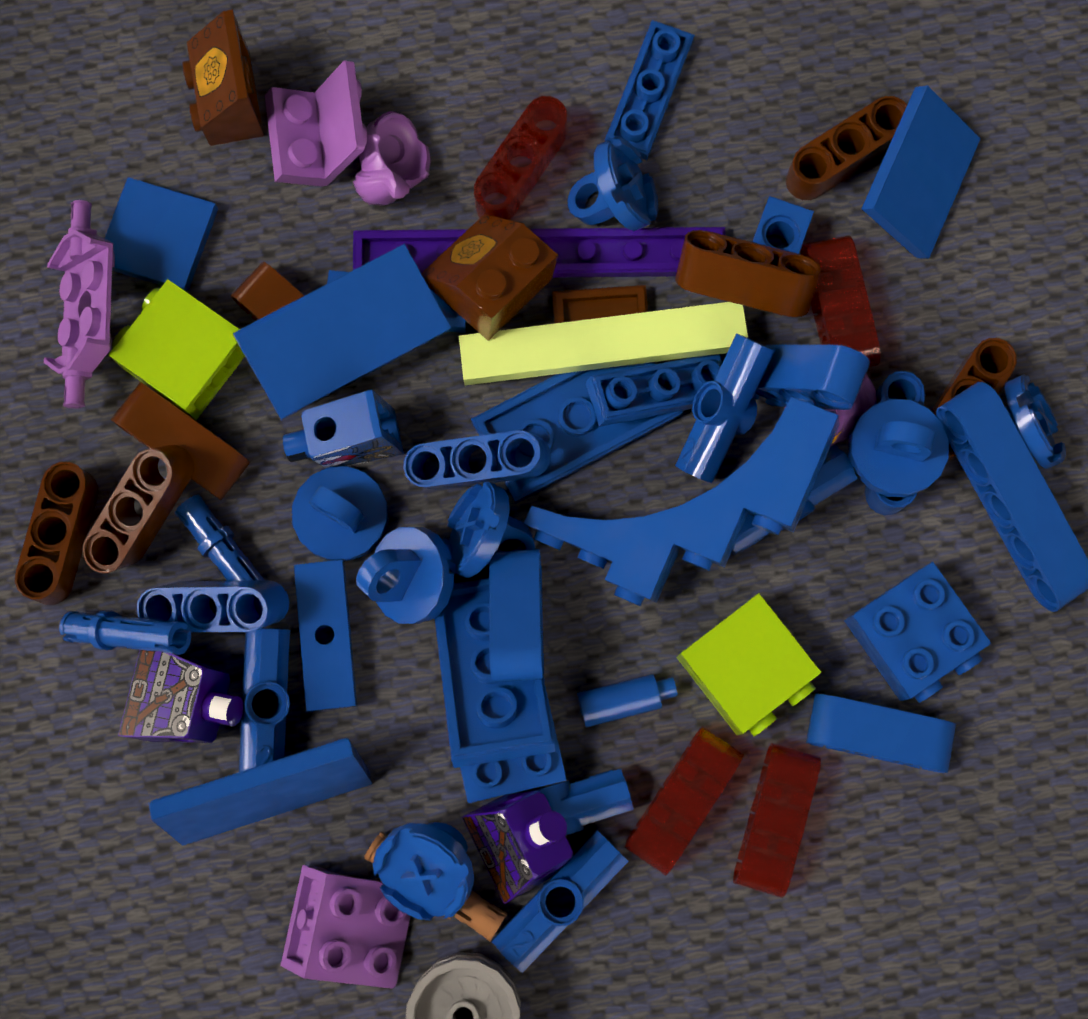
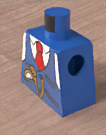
(346, 432)

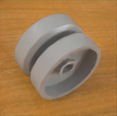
(467, 982)

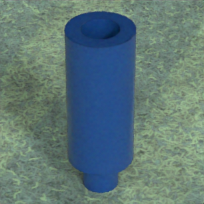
(624, 699)

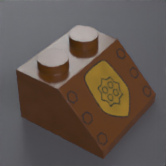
(223, 83)
(491, 272)

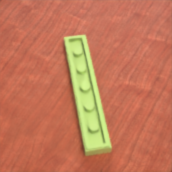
(601, 343)

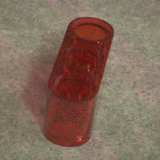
(526, 141)
(842, 298)
(684, 801)
(779, 820)

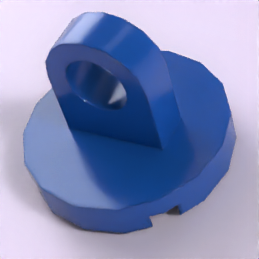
(620, 188)
(1034, 421)
(898, 448)
(340, 513)
(479, 527)
(408, 575)
(425, 869)

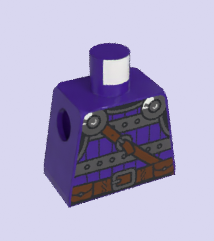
(178, 700)
(519, 841)

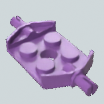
(87, 303)

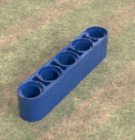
(1015, 495)

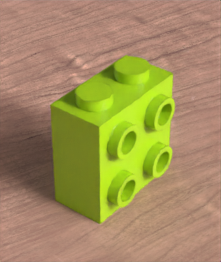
(178, 349)
(750, 667)

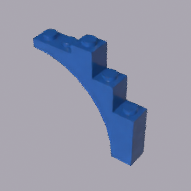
(767, 486)

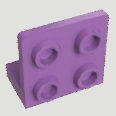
(318, 131)
(344, 931)

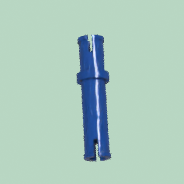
(217, 543)
(110, 630)

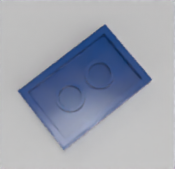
(921, 172)

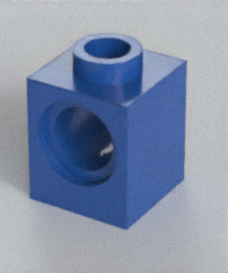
(783, 220)

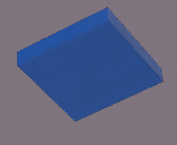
(159, 233)

